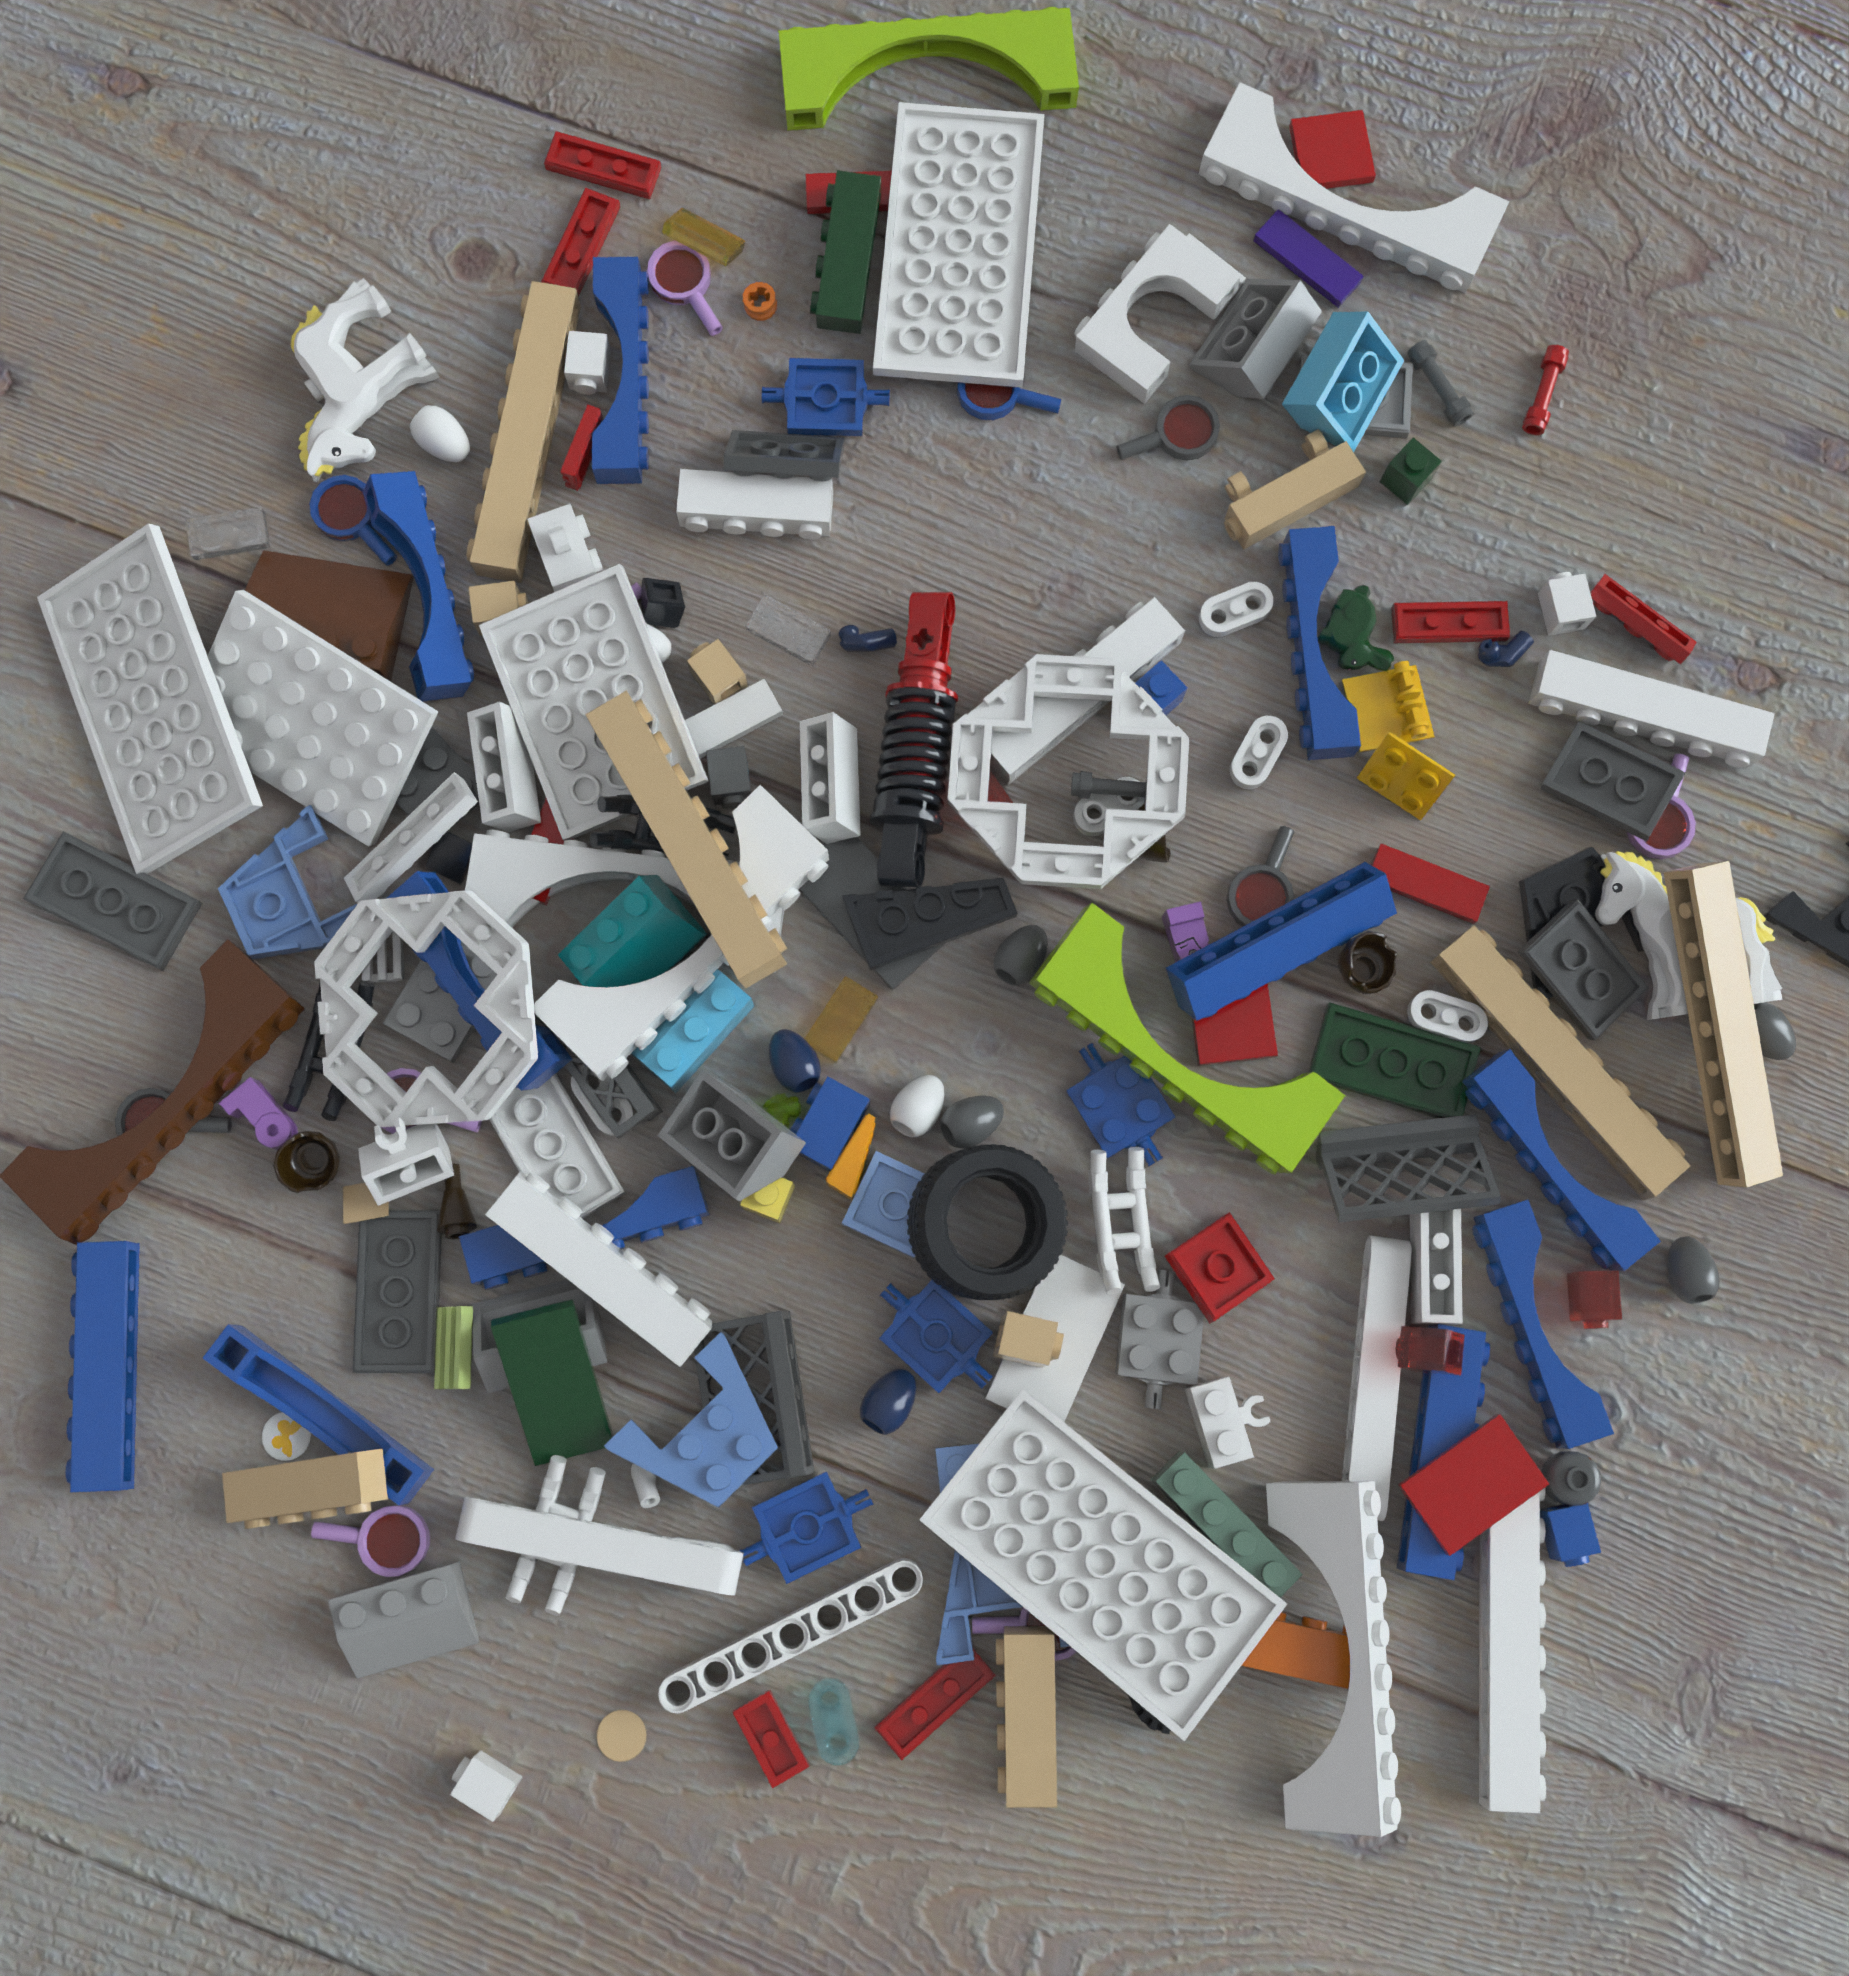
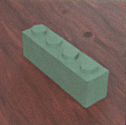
(1224, 1523)

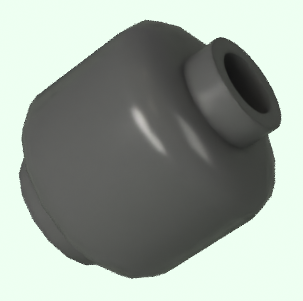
(1571, 1478)

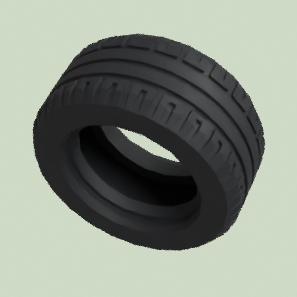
(1043, 1216)

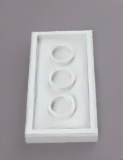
(554, 1142)
(1082, 1308)

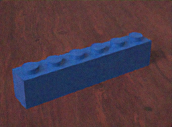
(1281, 941)
(103, 1366)
(1443, 1418)

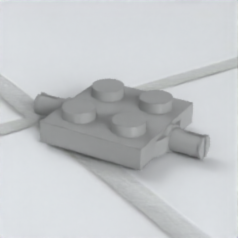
(1159, 1340)

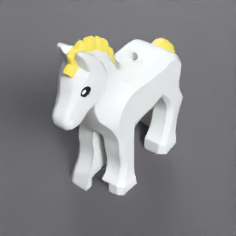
(348, 388)
(1636, 886)

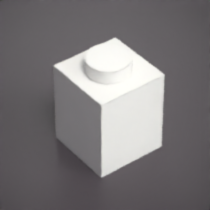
(587, 362)
(1566, 603)
(484, 1784)

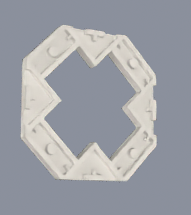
(1125, 831)
(505, 1003)

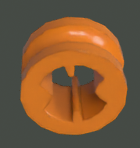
(767, 307)

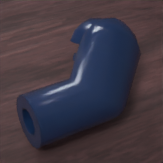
(866, 642)
(1504, 655)

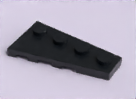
(921, 918)

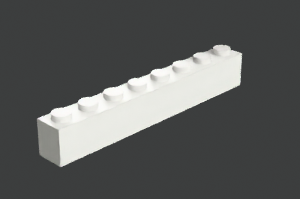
(1512, 1661)

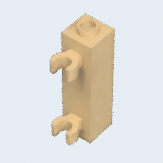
(1292, 495)

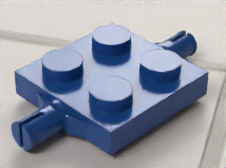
(825, 397)
(1120, 1105)
(936, 1336)
(806, 1527)

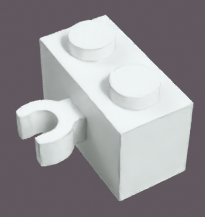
(563, 547)
(404, 1160)
(1222, 1421)

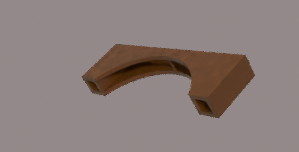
(83, 1186)

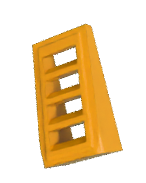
(849, 1167)

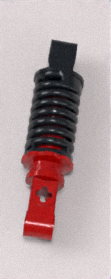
(916, 743)

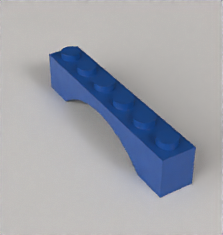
(618, 439)
(399, 514)
(1328, 717)
(456, 978)
(1508, 1097)
(667, 1202)
(292, 1391)
(1570, 1407)

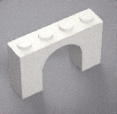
(1169, 265)

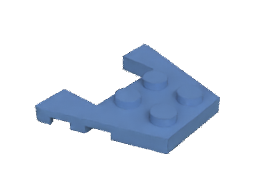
(271, 900)
(717, 1446)
(968, 1594)

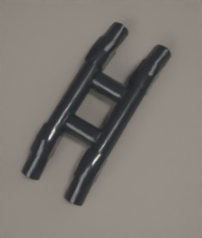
(641, 839)
(310, 1062)

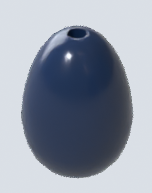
(793, 1061)
(889, 1401)

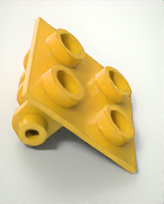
(1391, 704)
(1405, 776)

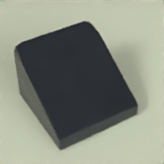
(662, 602)
(450, 857)

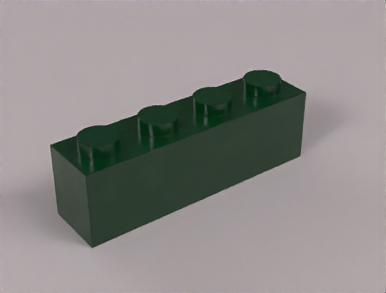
(848, 252)

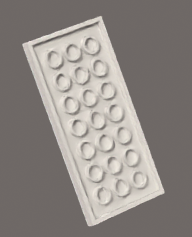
(959, 245)
(149, 700)
(1103, 1564)

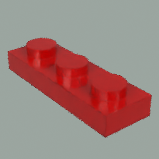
(1642, 620)

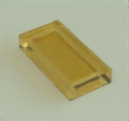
(703, 236)
(841, 1019)

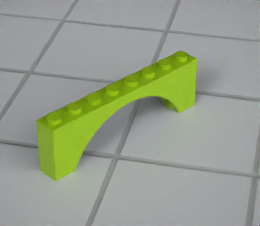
(1025, 46)
(1089, 984)

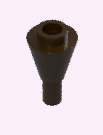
(455, 1212)

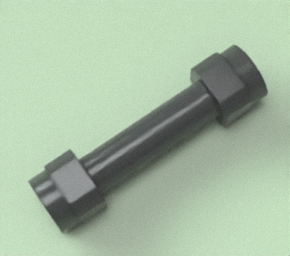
(1423, 357)
(1083, 785)

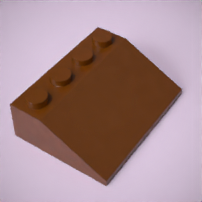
(340, 602)

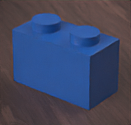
(829, 1122)

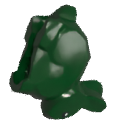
(1350, 630)

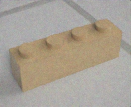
(1028, 1340)
(305, 1486)
(1029, 1717)

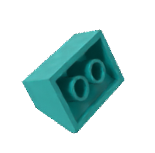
(633, 937)

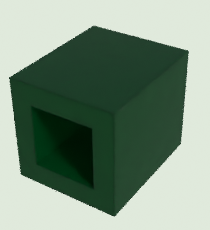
(1410, 471)

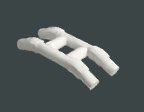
(1136, 1201)
(546, 1503)

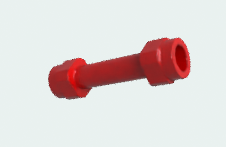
(1537, 415)

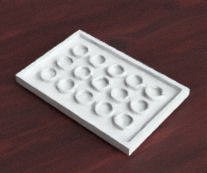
(563, 662)
(316, 718)

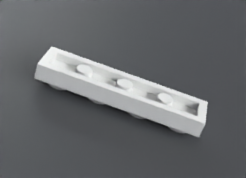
(411, 839)

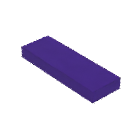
(1308, 258)

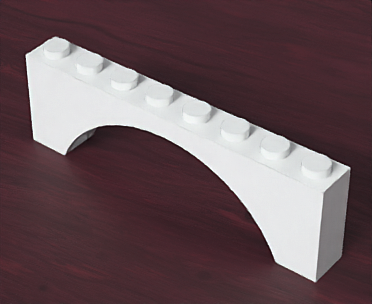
(1430, 242)
(513, 871)
(611, 1022)
(1353, 1779)

